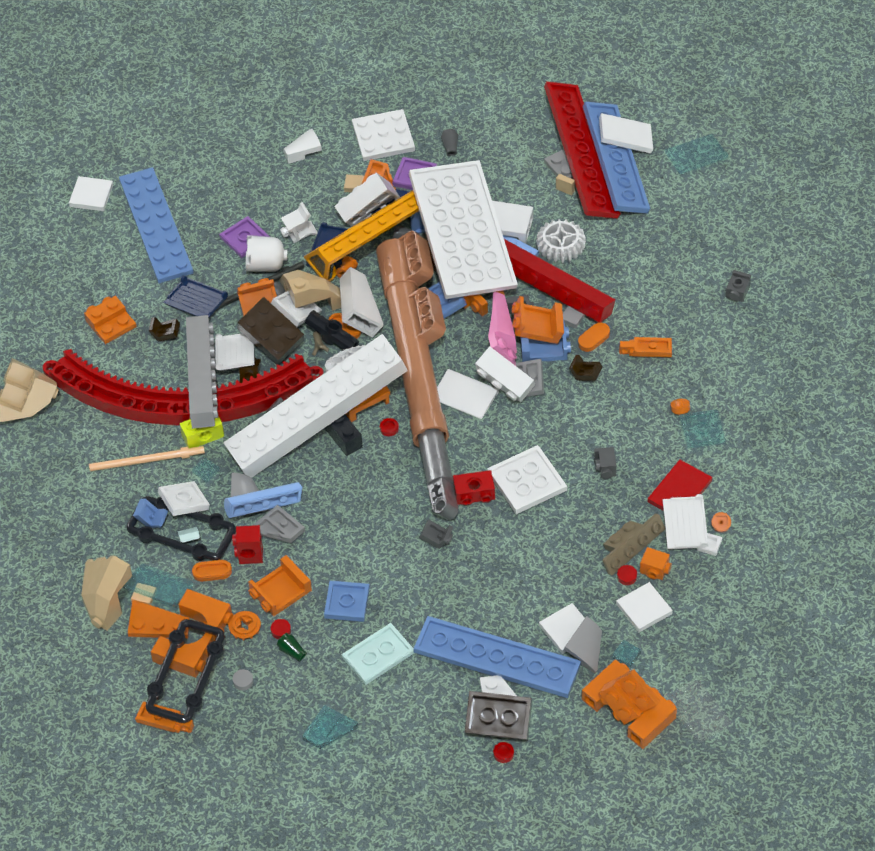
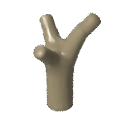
(318, 343)

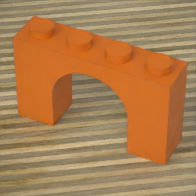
(192, 657)
(649, 723)

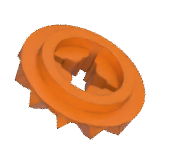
(249, 619)

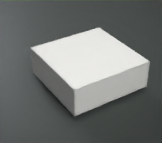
(713, 544)

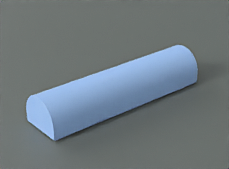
(263, 500)

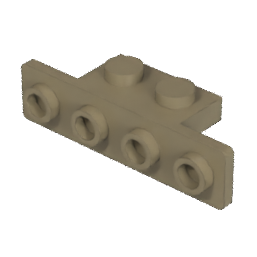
(630, 541)

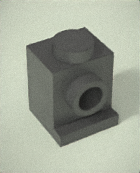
(738, 286)
(605, 462)

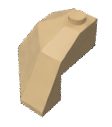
(309, 288)
(24, 392)
(100, 588)

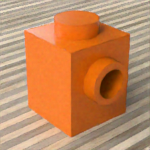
(655, 564)

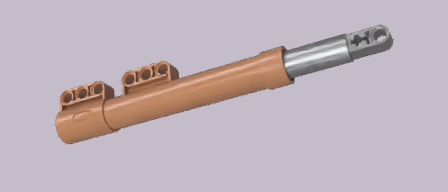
(416, 324)

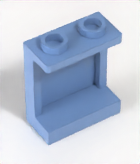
(546, 351)

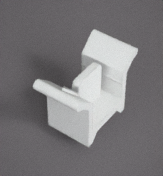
(297, 224)

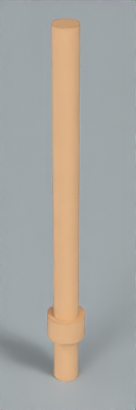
(185, 452)

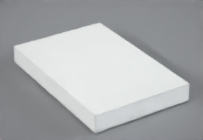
(625, 133)

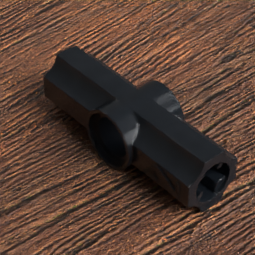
(331, 331)

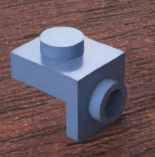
(149, 514)

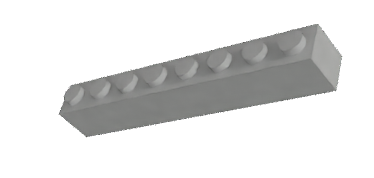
(200, 371)

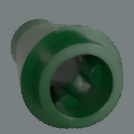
(291, 647)

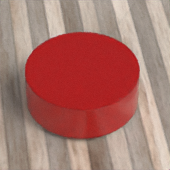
(389, 427)
(627, 575)
(280, 627)
(503, 752)

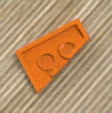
(153, 621)

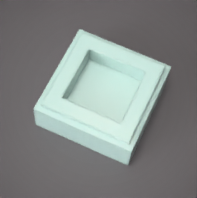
(188, 534)

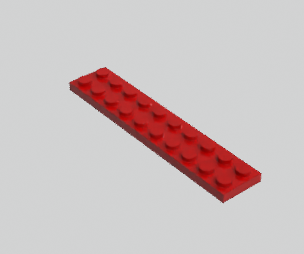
(580, 149)

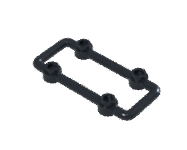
(198, 551)
(193, 701)

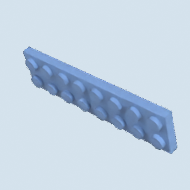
(617, 164)
(156, 225)
(497, 656)

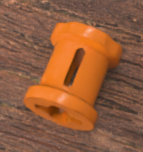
(347, 262)

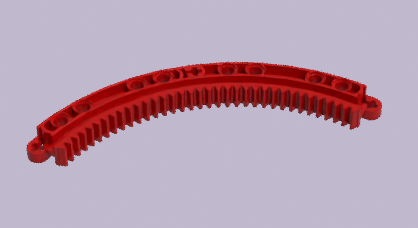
(171, 406)

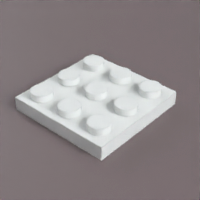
(383, 135)
(527, 479)

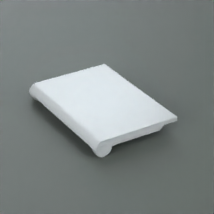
(233, 351)
(466, 393)
(685, 522)

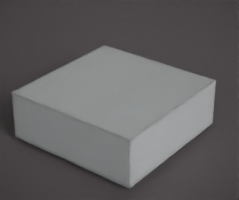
(572, 317)

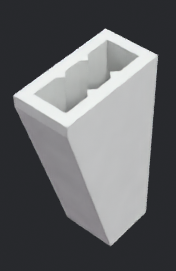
(358, 303)

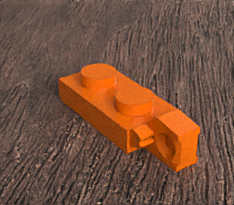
(647, 347)
(146, 718)

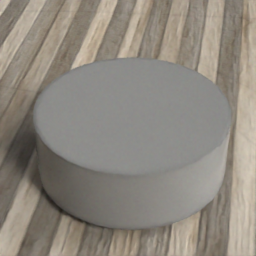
(243, 679)

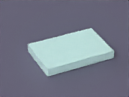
(378, 653)

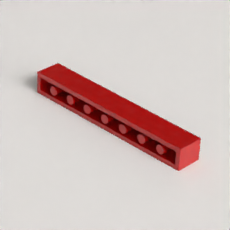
(559, 284)

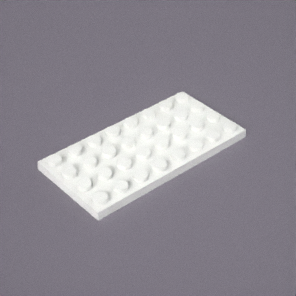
(462, 229)

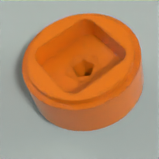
(680, 406)
(721, 522)

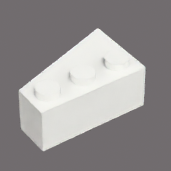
(366, 198)
(504, 375)

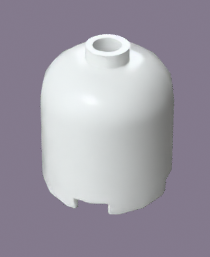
(264, 254)

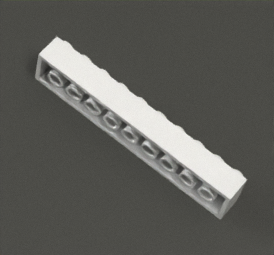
(315, 406)

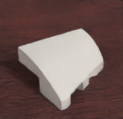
(302, 146)

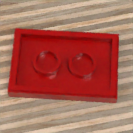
(680, 482)

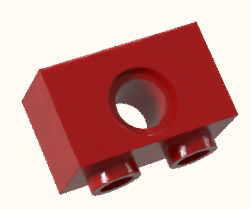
(480, 481)
(248, 544)

